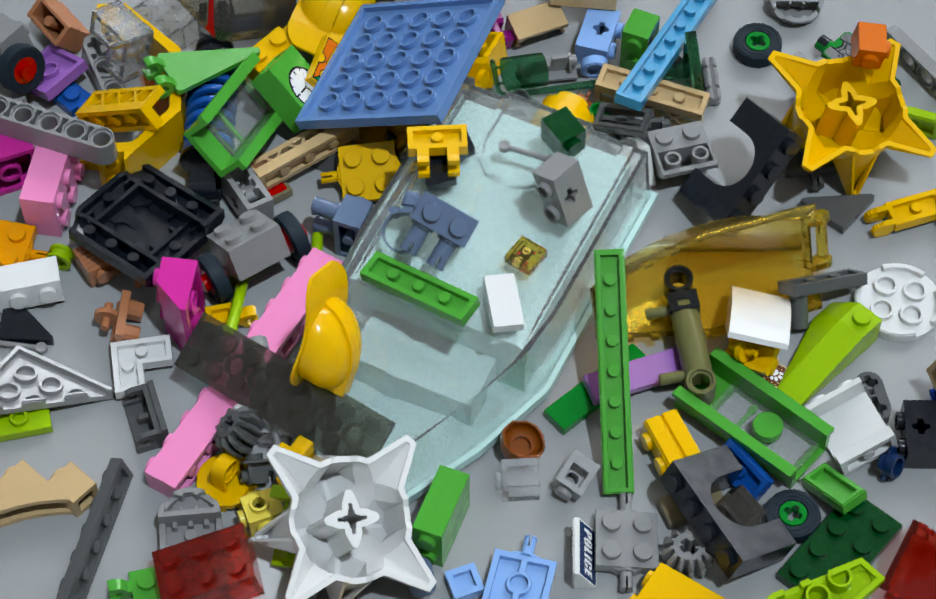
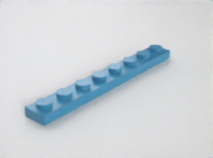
(661, 53)

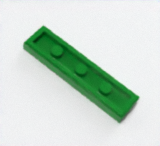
(576, 403)

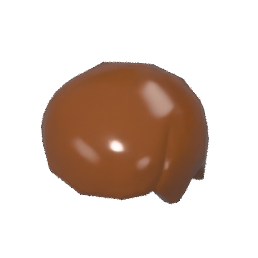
(521, 440)

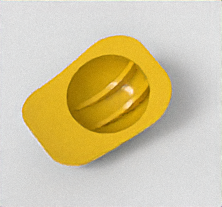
(318, 18)
(331, 333)

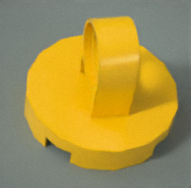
(221, 480)

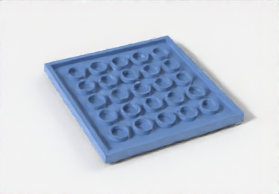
(400, 64)

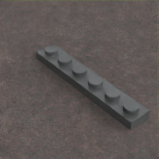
(96, 531)

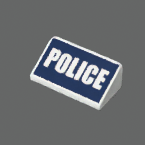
(583, 555)

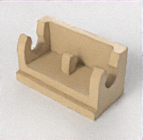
(535, 22)

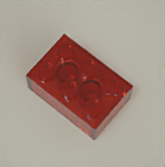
(210, 567)

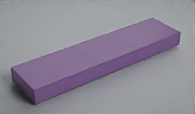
(642, 373)

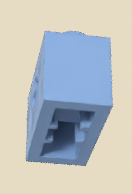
(599, 34)

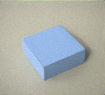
(464, 582)

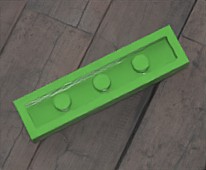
(420, 288)

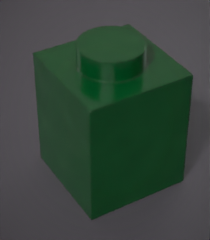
(563, 132)

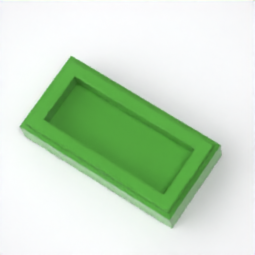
(834, 488)

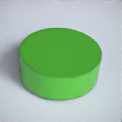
(767, 427)

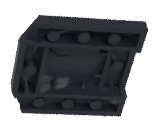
(141, 219)

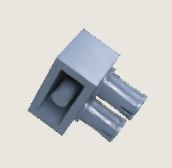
(438, 216)
(340, 219)

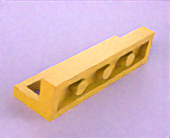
(123, 108)

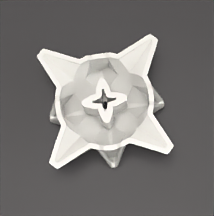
(346, 521)

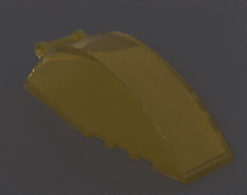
(722, 254)

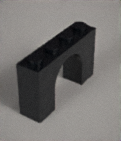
(774, 148)
(733, 546)

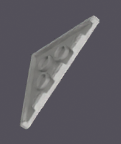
(37, 383)

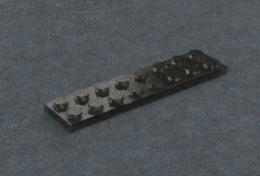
(262, 381)

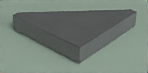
(842, 208)

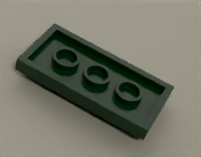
(839, 540)

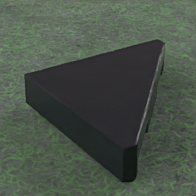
(23, 327)

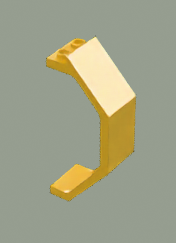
(152, 146)

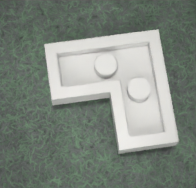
(136, 355)

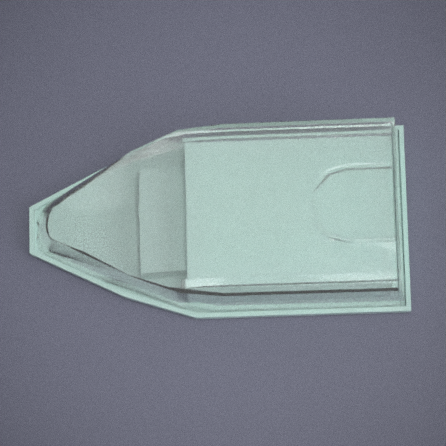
(466, 384)

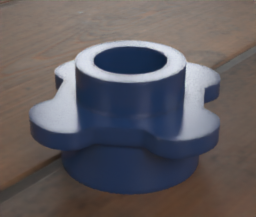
(890, 464)

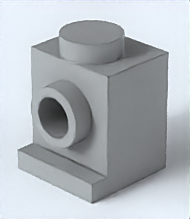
(581, 469)

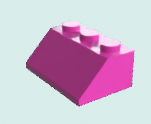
(180, 296)

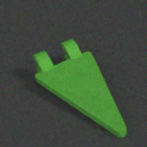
(192, 68)

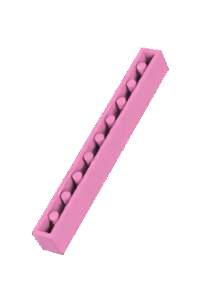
(193, 440)

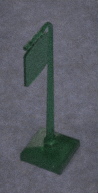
(532, 71)

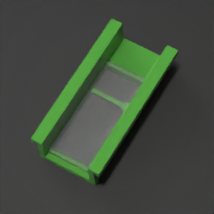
(234, 122)
(739, 400)

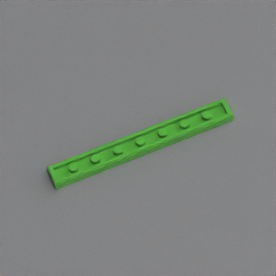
(613, 371)

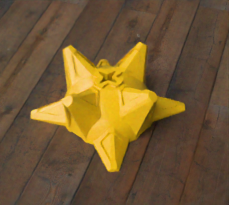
(848, 114)

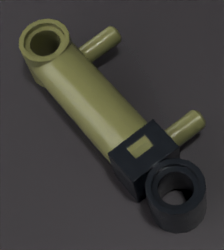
(691, 344)

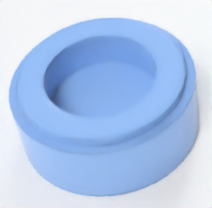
(592, 65)

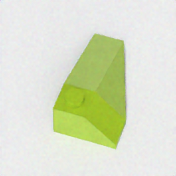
(828, 347)
(848, 581)

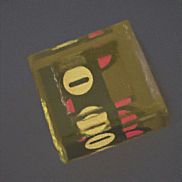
(525, 255)

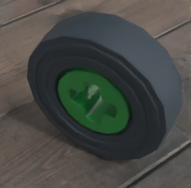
(754, 33)
(798, 501)

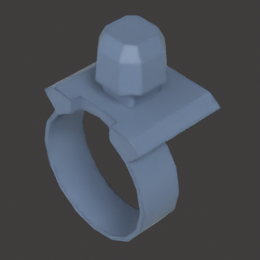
(408, 201)

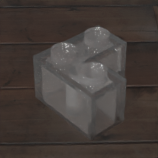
(126, 40)

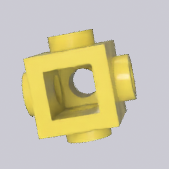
(258, 509)

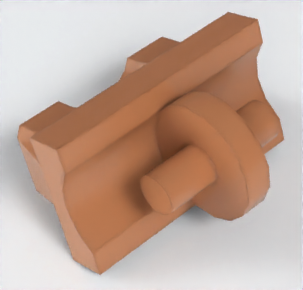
(125, 309)

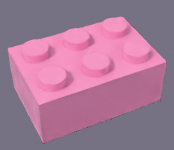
(50, 190)

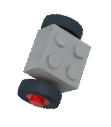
(20, 59)
(248, 248)

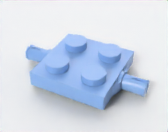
(520, 574)

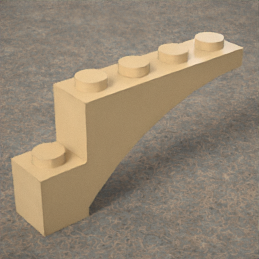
(30, 496)

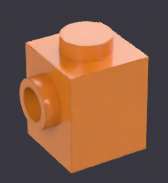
(869, 45)

